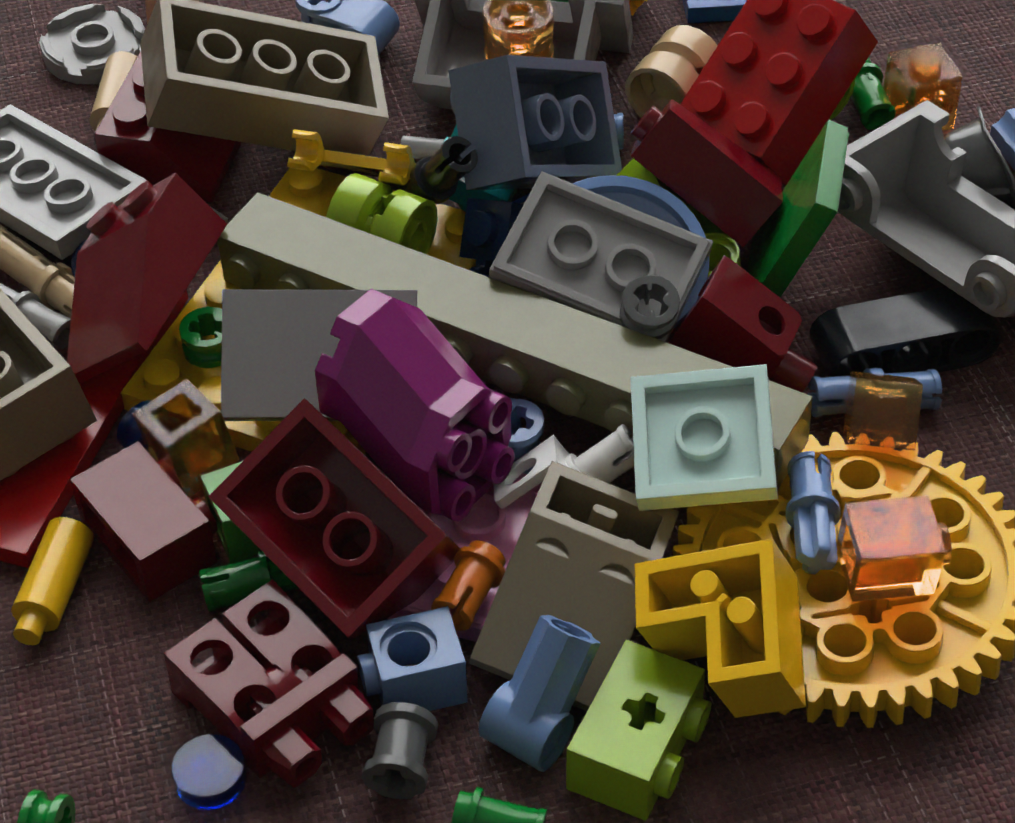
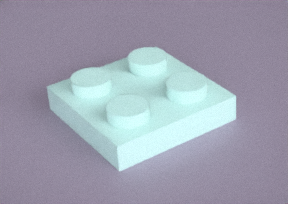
(703, 438)

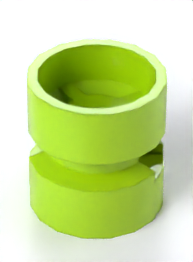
(385, 213)

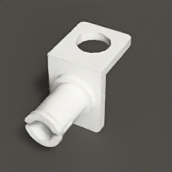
(602, 461)

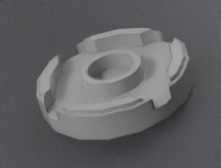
(84, 39)

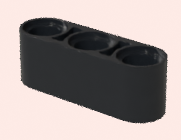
(905, 334)

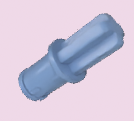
(813, 512)

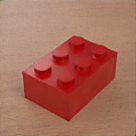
(780, 76)

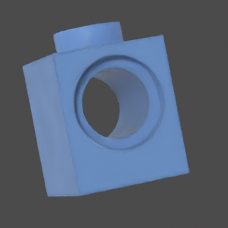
(417, 639)

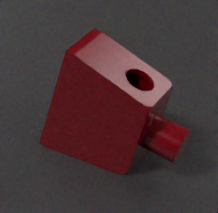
(744, 326)

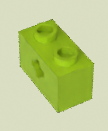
(636, 730)

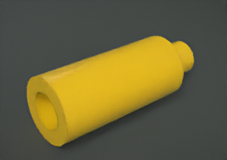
(51, 579)

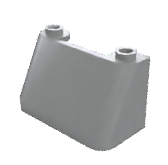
(911, 197)

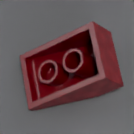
(136, 272)

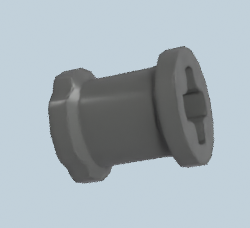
(400, 750)

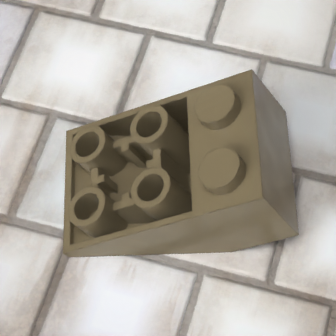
(577, 567)

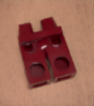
(271, 685)

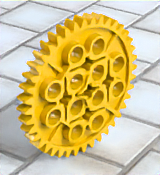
(900, 647)

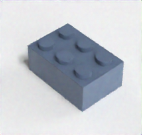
(533, 119)

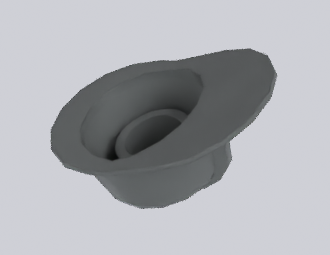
(984, 160)

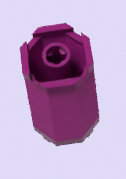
(415, 405)

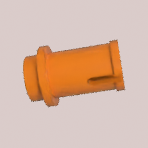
(476, 572)

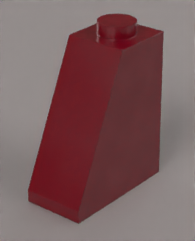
(707, 170)

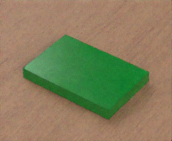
(805, 213)

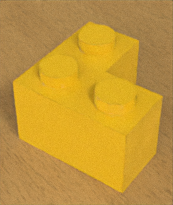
(738, 612)

